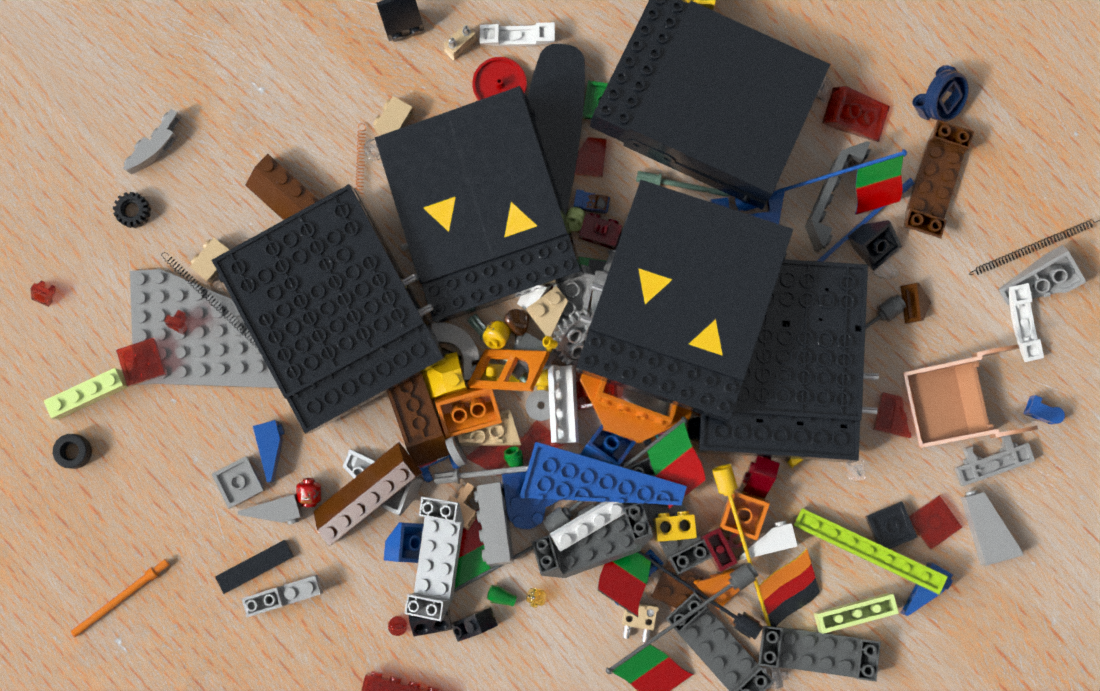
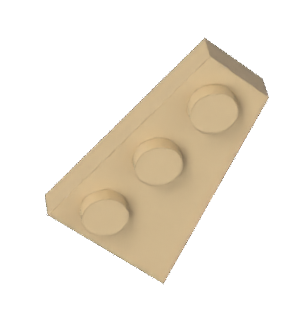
(498, 434)

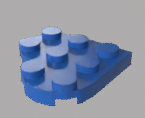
(522, 512)

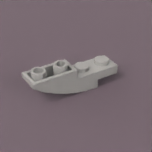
(148, 150)
(282, 596)

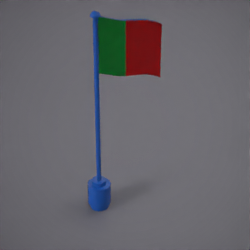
(876, 183)

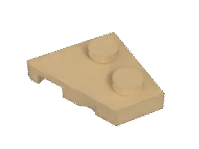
(548, 310)

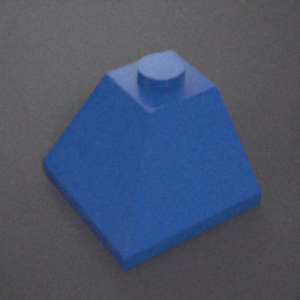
(404, 543)

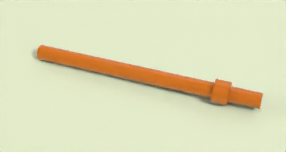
(150, 574)

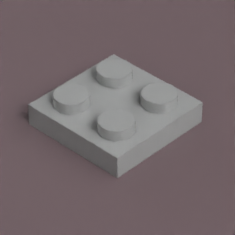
(238, 482)

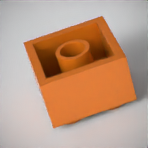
(750, 511)

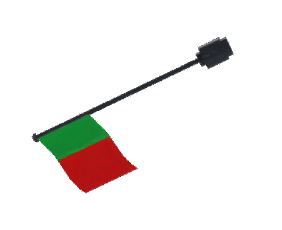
(626, 581)

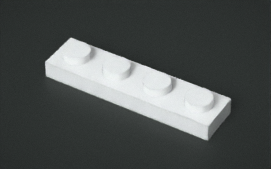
(586, 524)

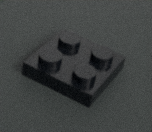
(891, 526)

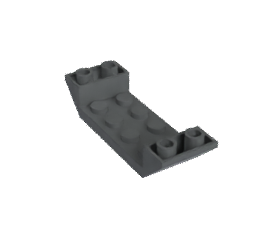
(818, 233)
(603, 546)
(680, 553)
(718, 648)
(819, 652)

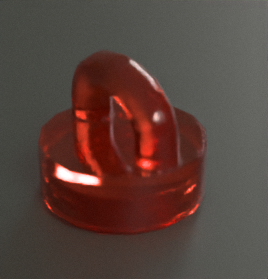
(397, 625)

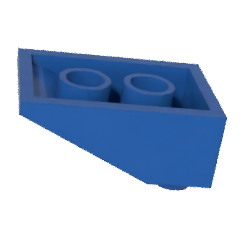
(608, 447)

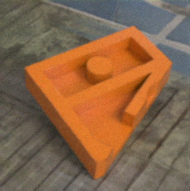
(716, 583)

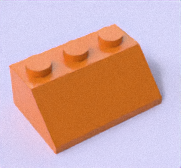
(467, 411)

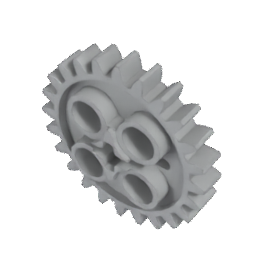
(572, 337)

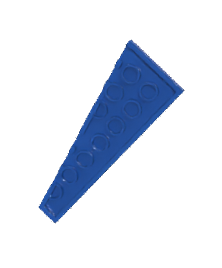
(572, 476)

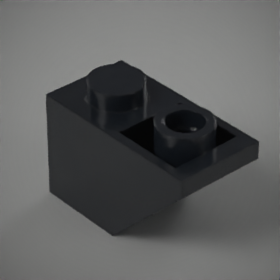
(474, 624)

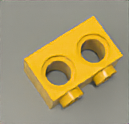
(675, 531)

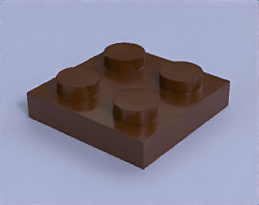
(670, 590)

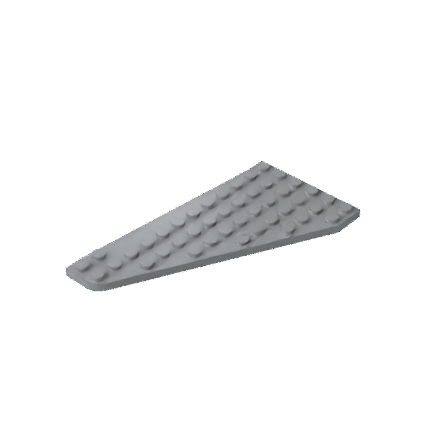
(211, 347)

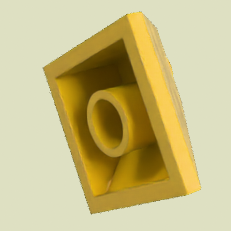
(445, 377)

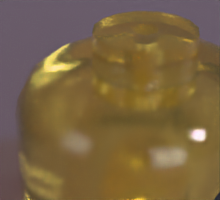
(536, 597)

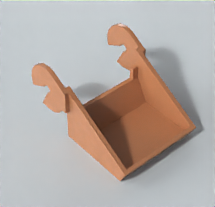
(950, 401)

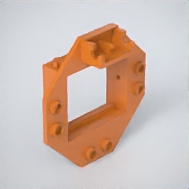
(627, 418)

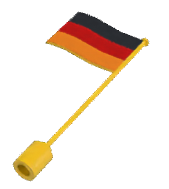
(785, 588)

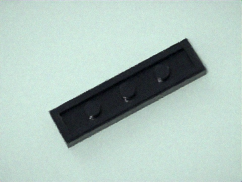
(254, 566)

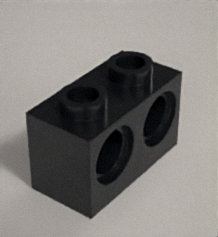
(424, 626)

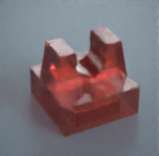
(41, 294)
(177, 322)

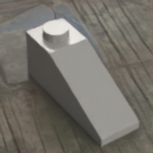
(279, 510)

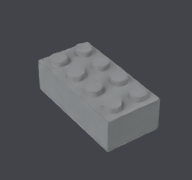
(495, 525)

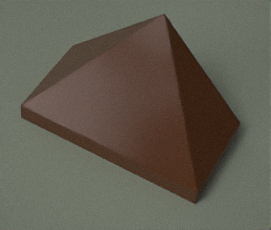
(916, 302)

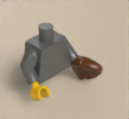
(518, 324)

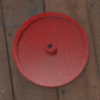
(497, 76)

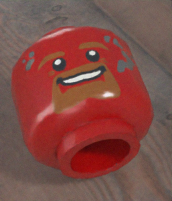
(308, 492)

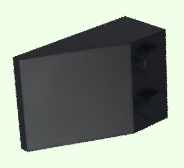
(400, 18)

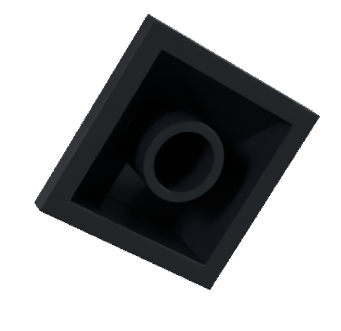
(875, 242)

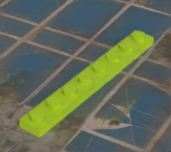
(870, 551)

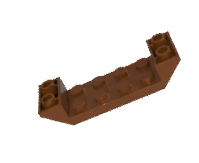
(937, 178)
(418, 421)

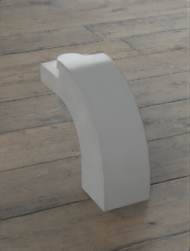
(454, 335)

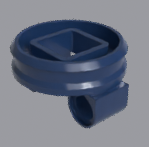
(931, 105)

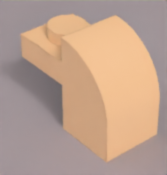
(464, 496)

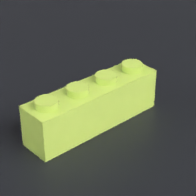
(85, 394)
(856, 613)

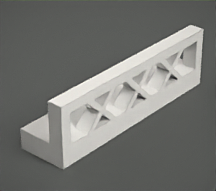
(563, 404)

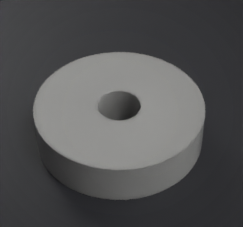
(532, 402)
(456, 451)

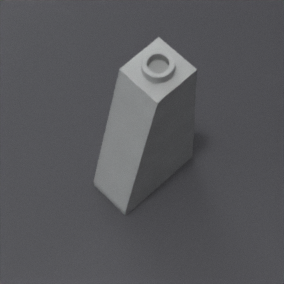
(989, 533)

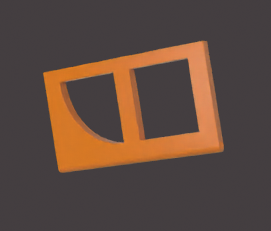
(535, 359)

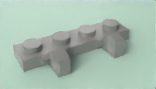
(980, 468)

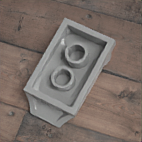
(577, 293)

